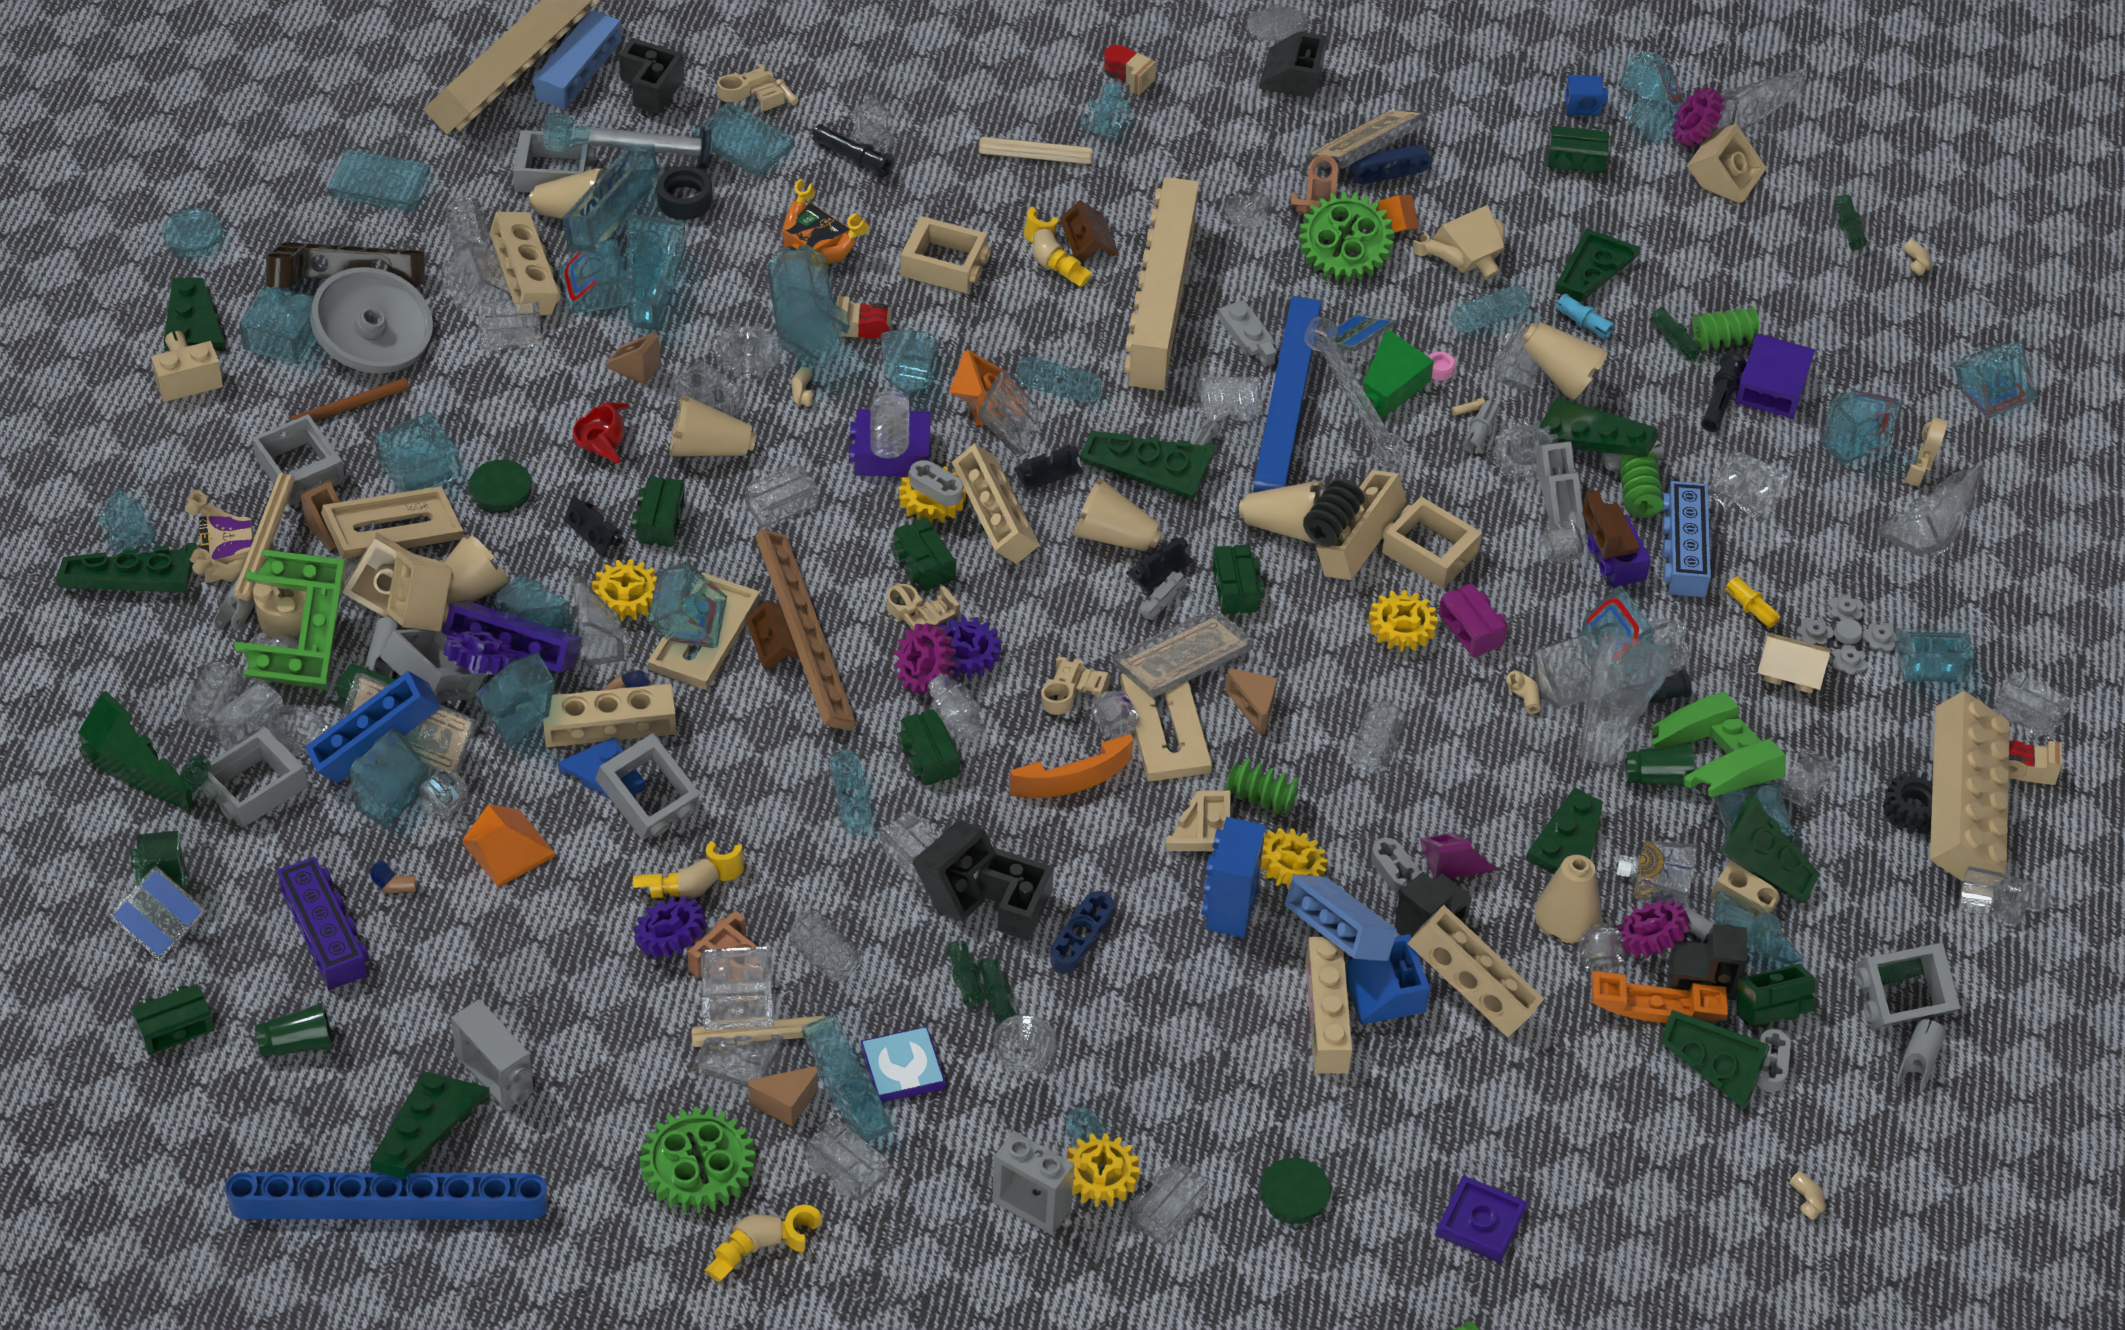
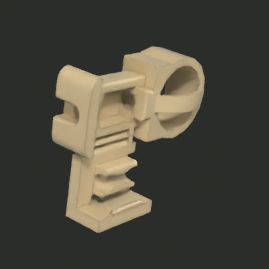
(757, 82)
(1927, 451)
(932, 613)
(1068, 679)

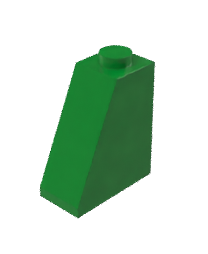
(1396, 373)

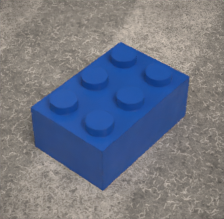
(1233, 876)

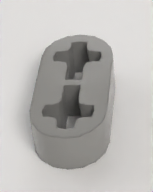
(936, 482)
(1389, 868)
(1779, 1061)

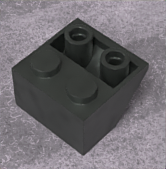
(1295, 65)

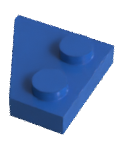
(587, 763)

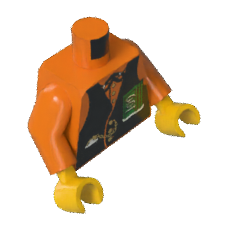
(818, 229)

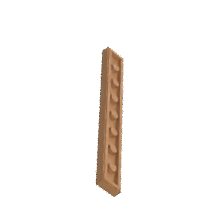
(805, 630)

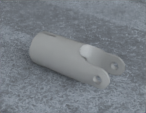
(233, 610)
(382, 631)
(1922, 1051)

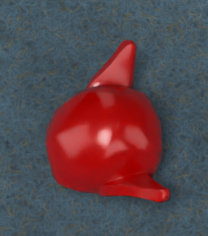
(601, 430)

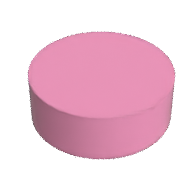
(1443, 365)

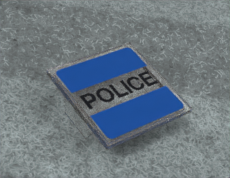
(1359, 331)
(157, 913)

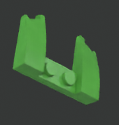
(312, 661)
(1747, 757)

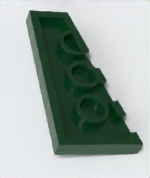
(1598, 430)
(1156, 463)
(151, 571)
(424, 1120)

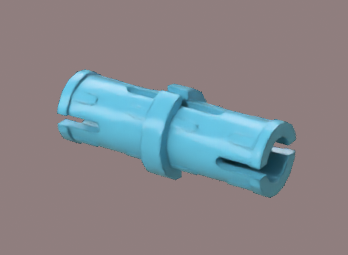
(1585, 316)

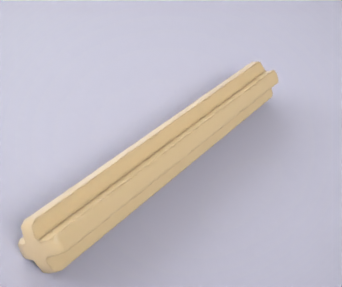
(265, 533)

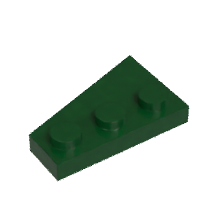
(1594, 263)
(192, 314)
(1568, 832)
(1767, 853)
(1719, 1055)

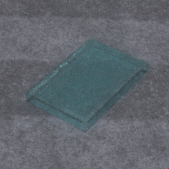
(745, 139)
(378, 180)

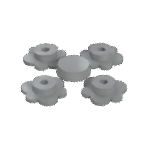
(1847, 632)

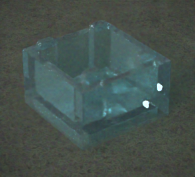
(418, 454)

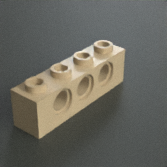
(524, 260)
(995, 503)
(610, 714)
(1475, 971)

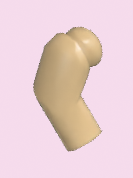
(1920, 255)
(799, 381)
(1526, 689)
(1812, 1193)

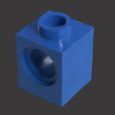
(1585, 95)

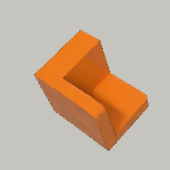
(1401, 212)

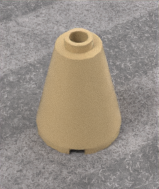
(560, 195)
(1563, 357)
(708, 432)
(1281, 509)
(1116, 520)
(473, 572)
(1570, 900)

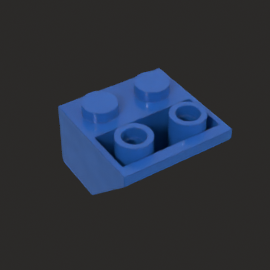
(1388, 987)

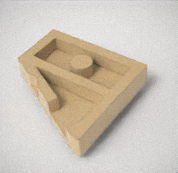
(1199, 822)

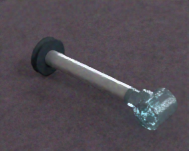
(562, 133)

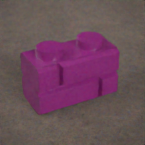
(1473, 620)

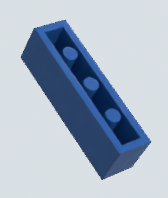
(398, 705)

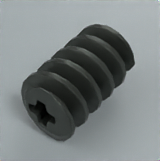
(1333, 512)

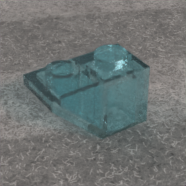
(534, 603)

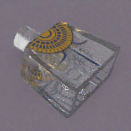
(1661, 871)

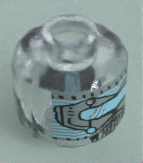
(443, 794)

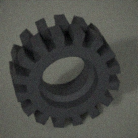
(1903, 813)

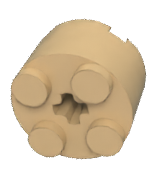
(279, 610)

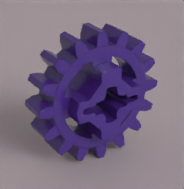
(970, 644)
(478, 652)
(670, 927)

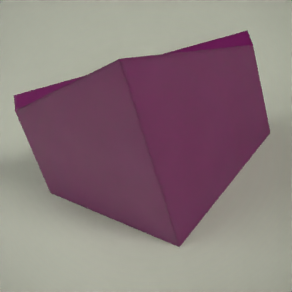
(1453, 856)

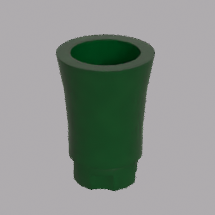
(1660, 765)
(295, 1032)

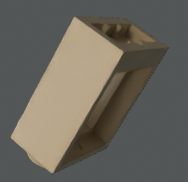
(938, 272)
(1420, 560)

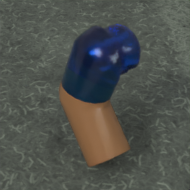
(634, 678)
(389, 882)

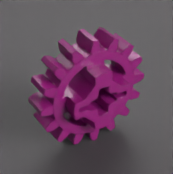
(1698, 116)
(923, 656)
(1654, 928)

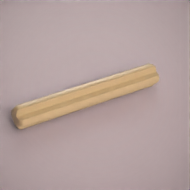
(1035, 150)
(788, 1028)

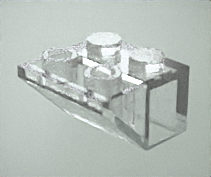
(1228, 397)
(737, 988)

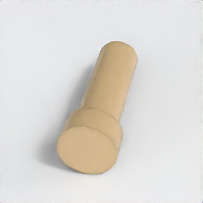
(787, 92)
(1468, 407)

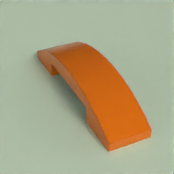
(1035, 782)
(1657, 1003)

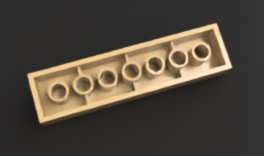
(505, 62)
(1161, 283)

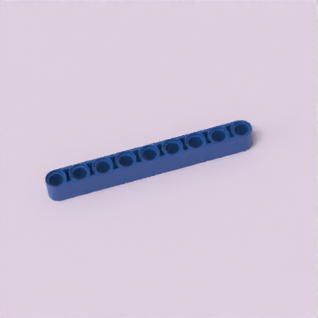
(1286, 397)
(371, 1188)

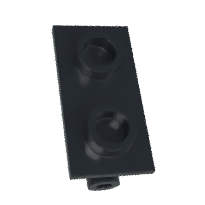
(1045, 470)
(590, 525)
(1158, 566)

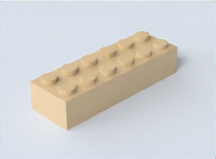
(1969, 787)

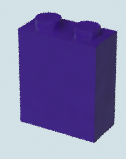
(1775, 376)
(871, 465)

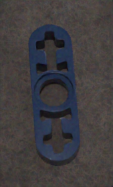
(1409, 160)
(1081, 945)

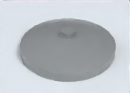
(371, 320)

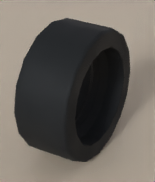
(684, 177)

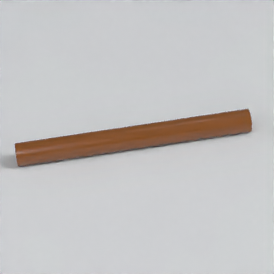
(355, 400)

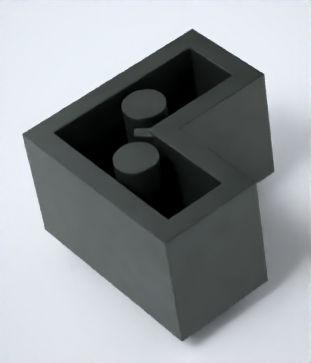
(652, 72)
(950, 867)
(1020, 888)
(1425, 896)
(1714, 963)

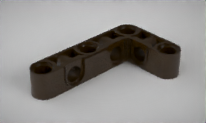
(298, 260)

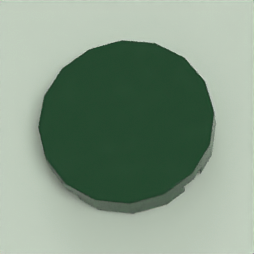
(500, 485)
(1295, 1190)

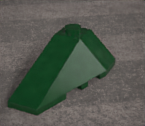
(120, 752)

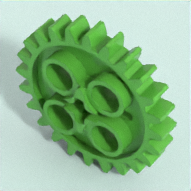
(1370, 246)
(665, 1168)

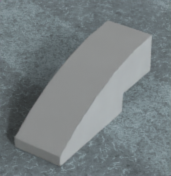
(1560, 483)

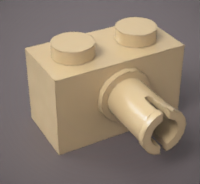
(186, 368)

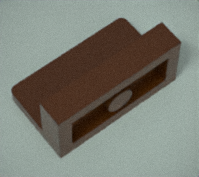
(1087, 231)
(1608, 527)
(771, 634)

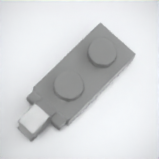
(1248, 332)

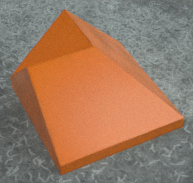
(973, 381)
(506, 844)

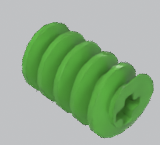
(1725, 327)
(1641, 485)
(1263, 787)

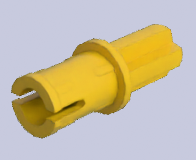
(1752, 601)

